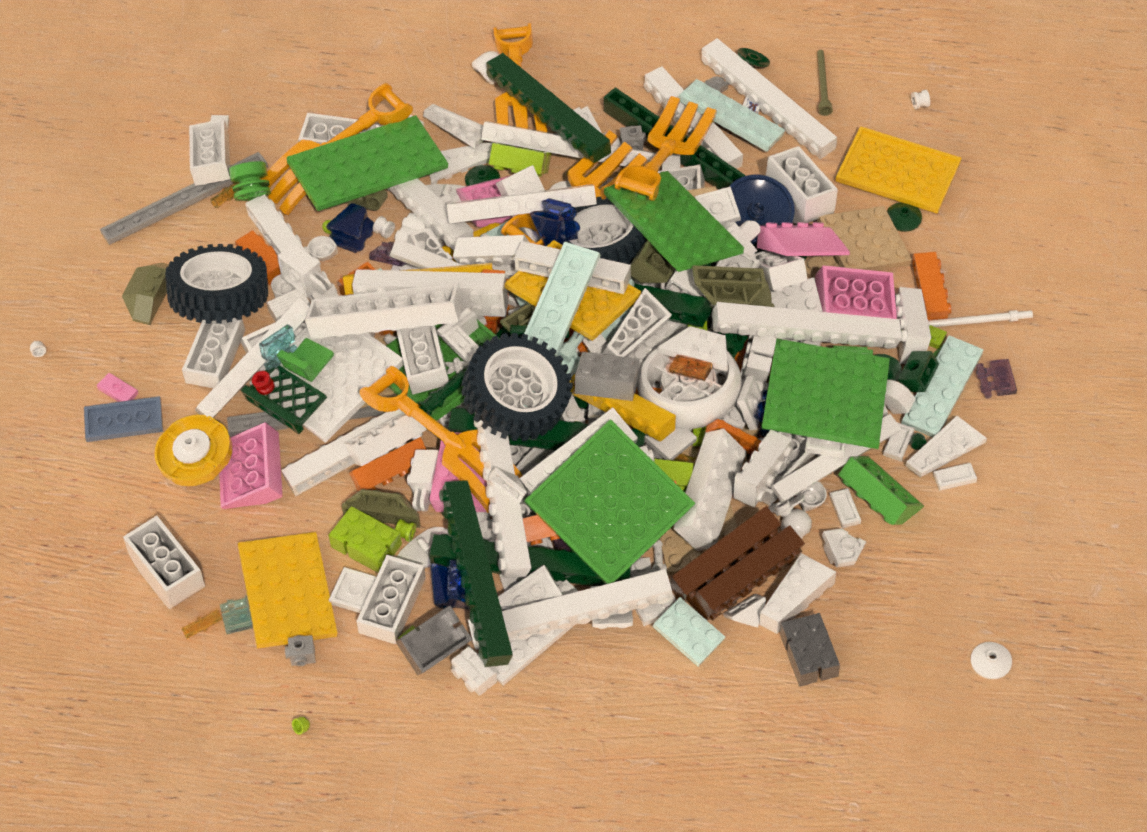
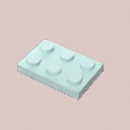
(689, 631)

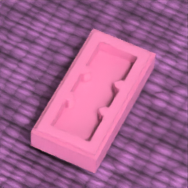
(116, 388)

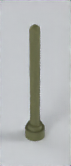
(825, 106)

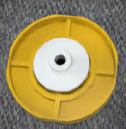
(193, 450)

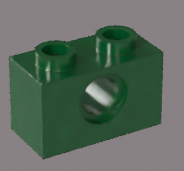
(919, 371)

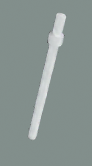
(1012, 316)

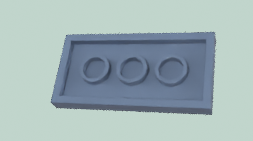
(123, 419)

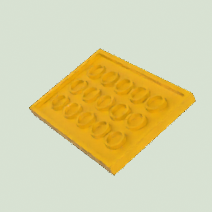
(898, 169)
(596, 310)
(286, 589)

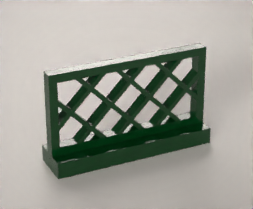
(286, 416)

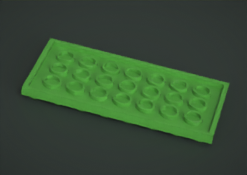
(367, 163)
(676, 224)

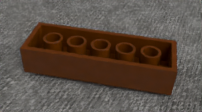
(724, 554)
(748, 573)

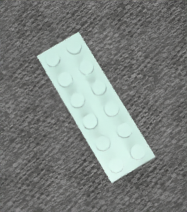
(733, 115)
(562, 295)
(933, 407)

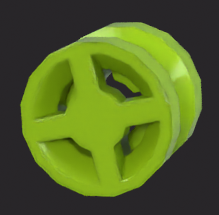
(406, 530)

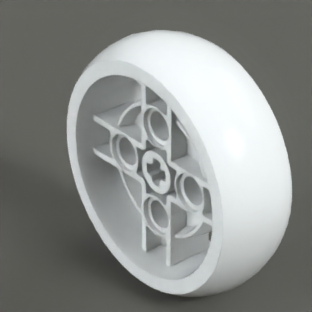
(690, 399)

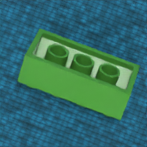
(879, 490)

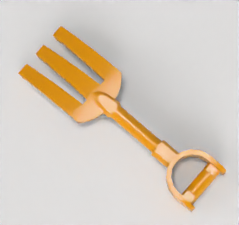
(514, 51)
(401, 112)
(577, 178)
(646, 178)
(456, 445)

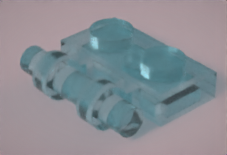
(273, 344)
(235, 619)

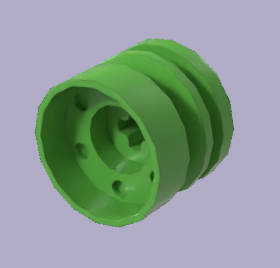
(249, 180)

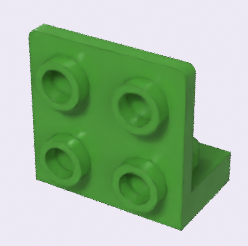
(307, 359)

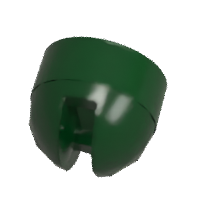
(917, 441)

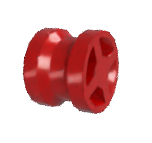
(263, 382)

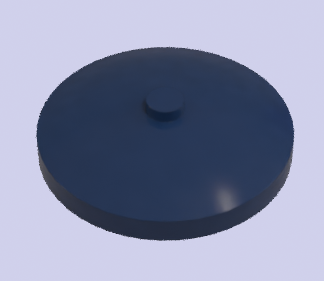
(762, 201)

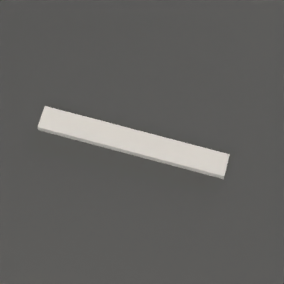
(424, 259)
(825, 465)

